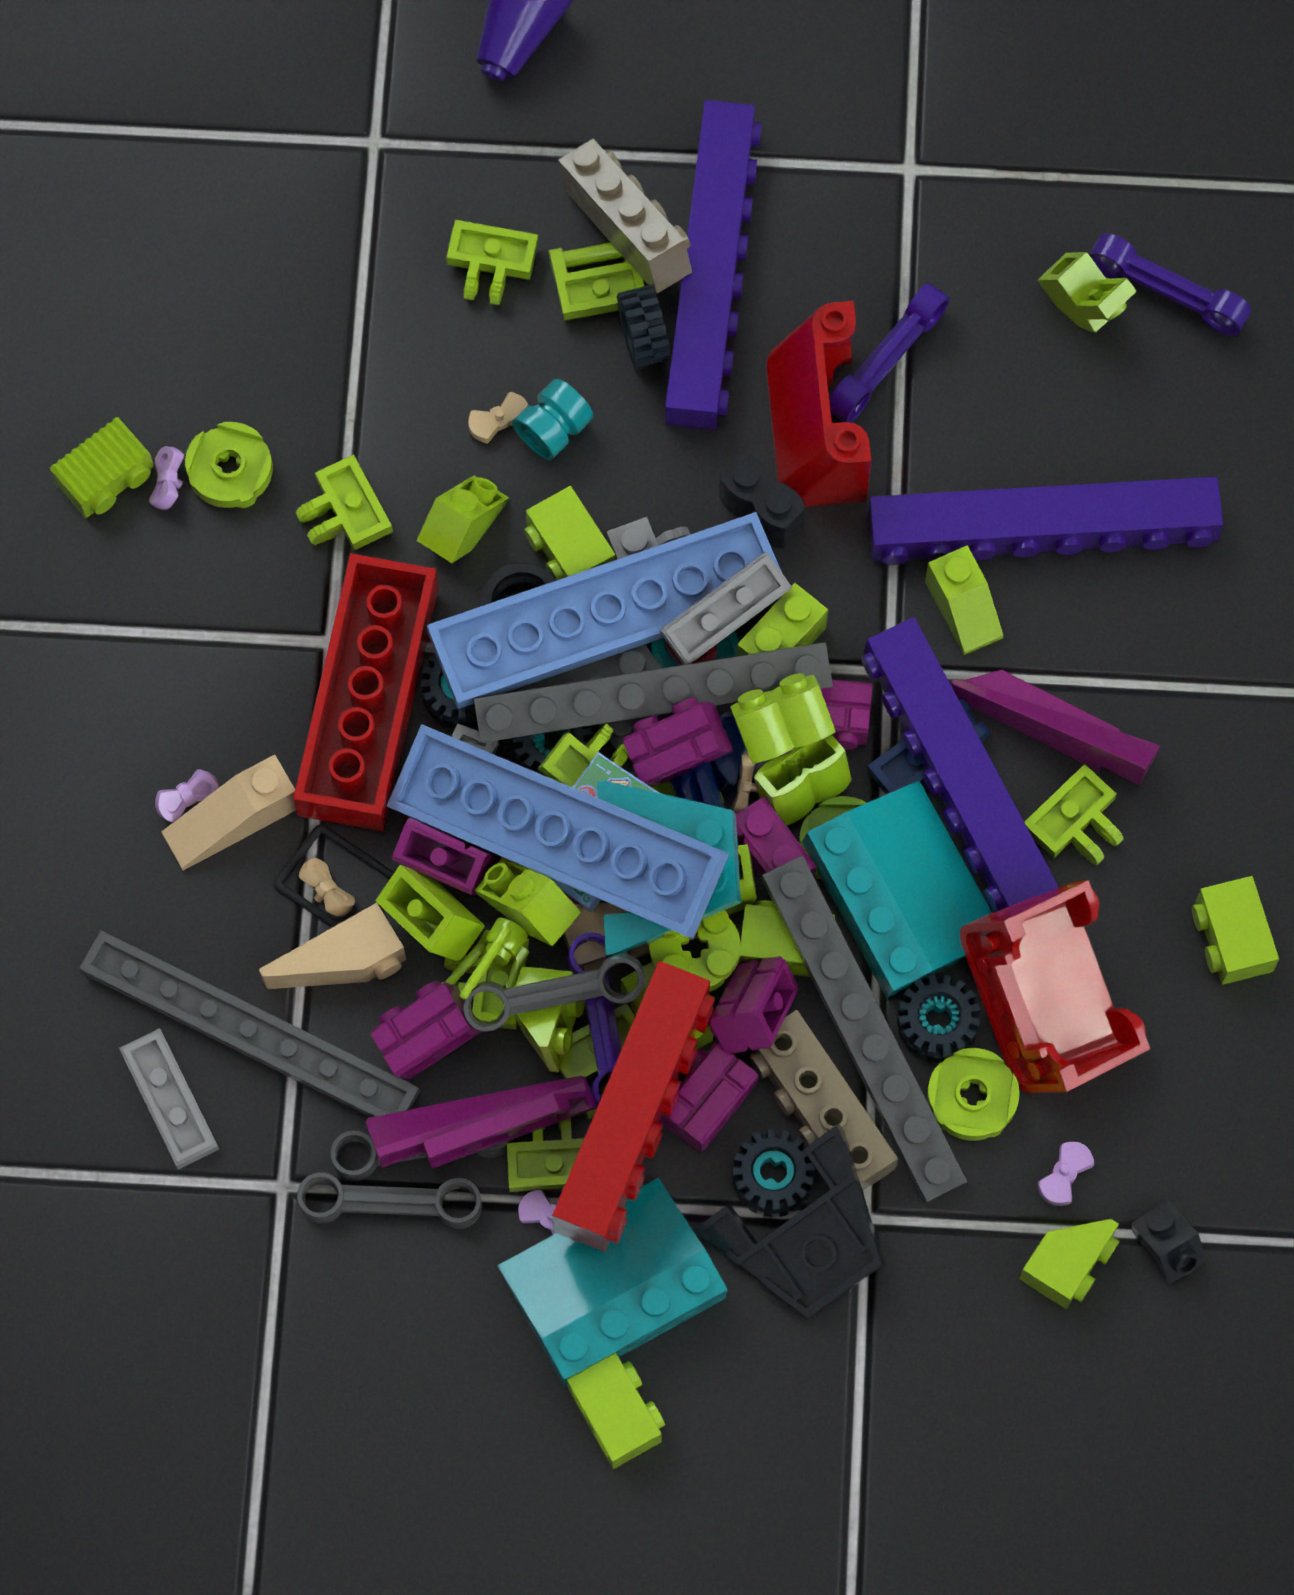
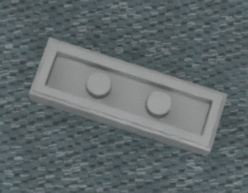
(725, 608)
(169, 1098)

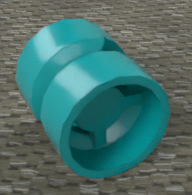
(547, 425)

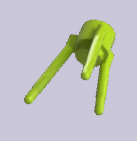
(499, 945)

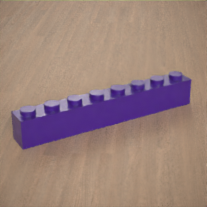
(716, 244)
(1046, 519)
(956, 766)

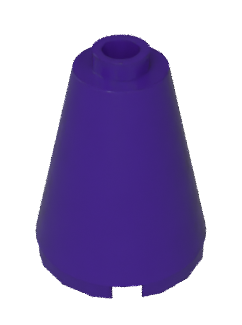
(514, 32)

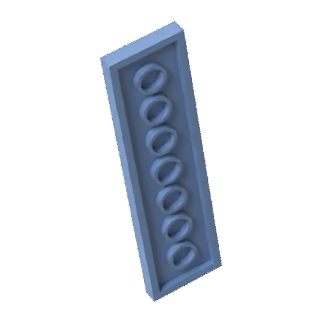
(588, 612)
(558, 831)

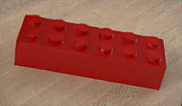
(366, 692)
(632, 1104)

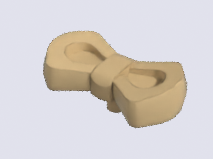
(485, 425)
(744, 784)
(317, 874)

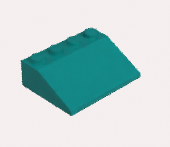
(898, 885)
(614, 1301)

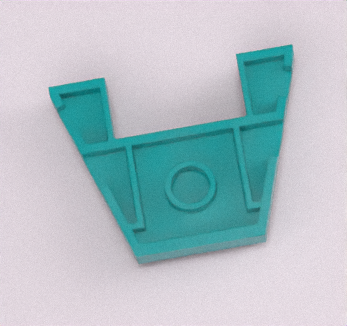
(694, 819)

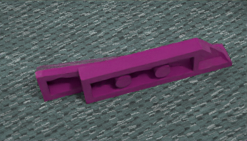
(1057, 724)
(476, 1123)

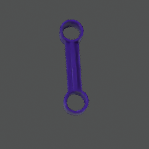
(1219, 309)
(855, 390)
(600, 1018)

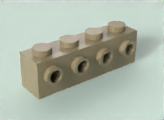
(626, 215)
(821, 1098)

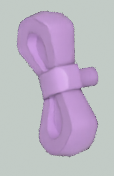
(167, 464)
(172, 802)
(1073, 1159)
(536, 1209)

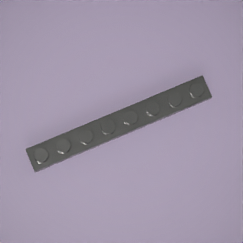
(644, 692)
(246, 1028)
(863, 1029)

